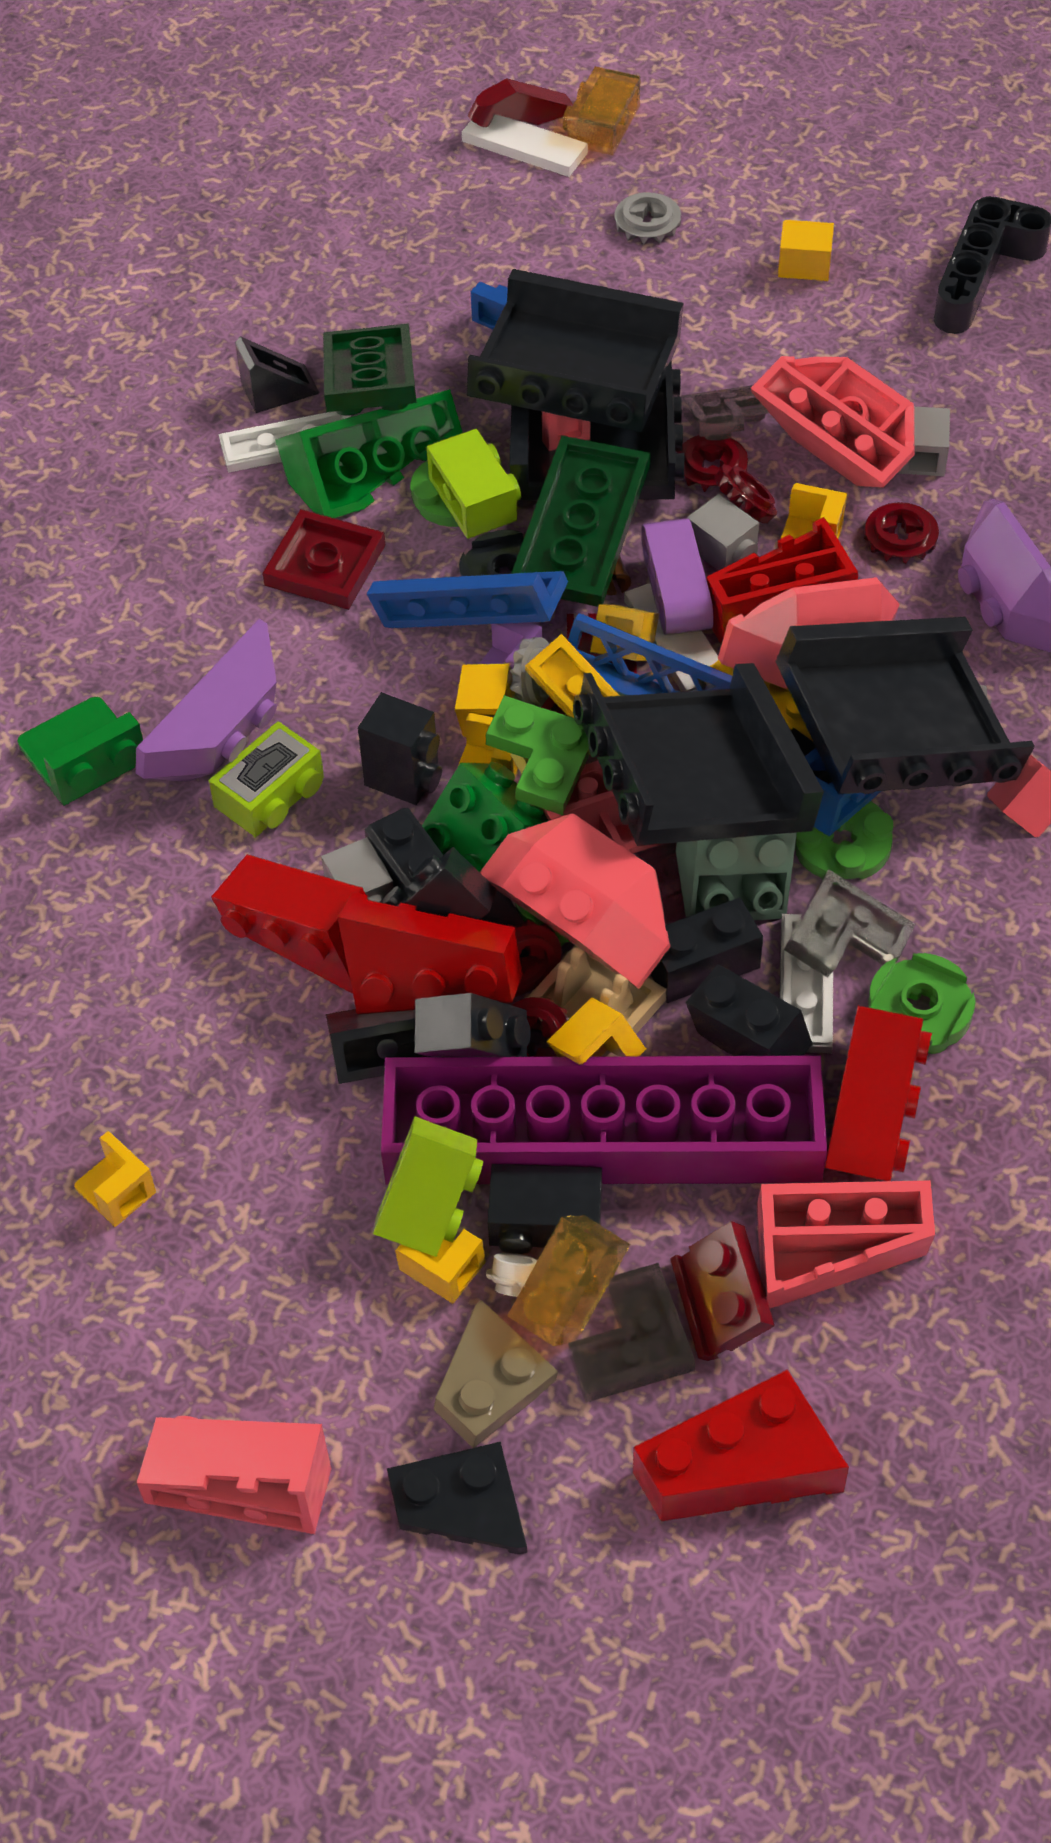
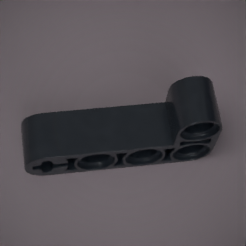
(991, 230)

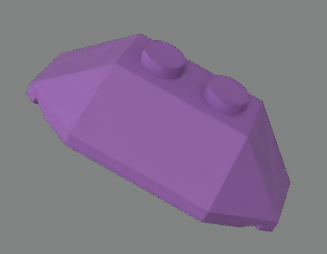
(1008, 577)
(215, 714)

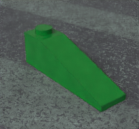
(350, 458)

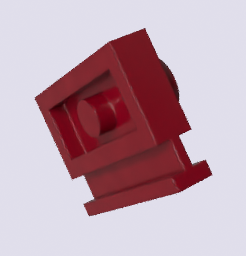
(722, 1291)

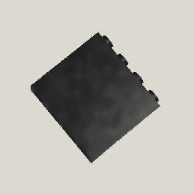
(577, 350)
(660, 438)
(896, 705)
(700, 761)

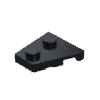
(460, 1497)

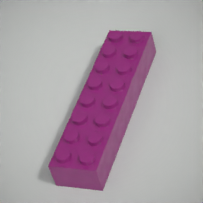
(621, 1113)

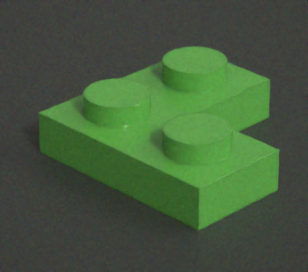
(552, 744)

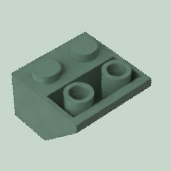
(742, 867)

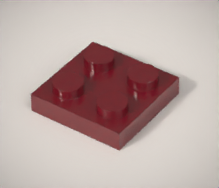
(324, 559)

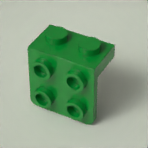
(82, 748)
(479, 812)

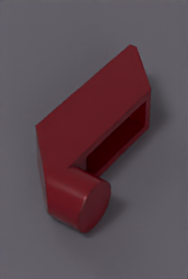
(518, 102)

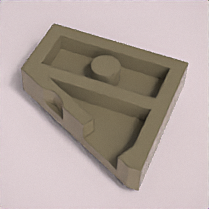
(490, 1377)

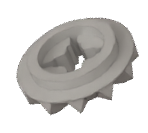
(633, 209)
(523, 684)

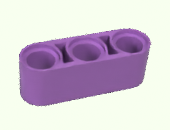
(677, 576)

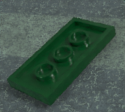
(368, 369)
(584, 516)

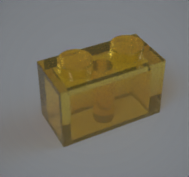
(603, 109)
(568, 1280)

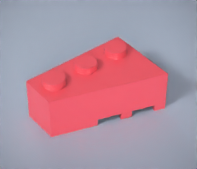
(838, 1233)
(238, 1470)

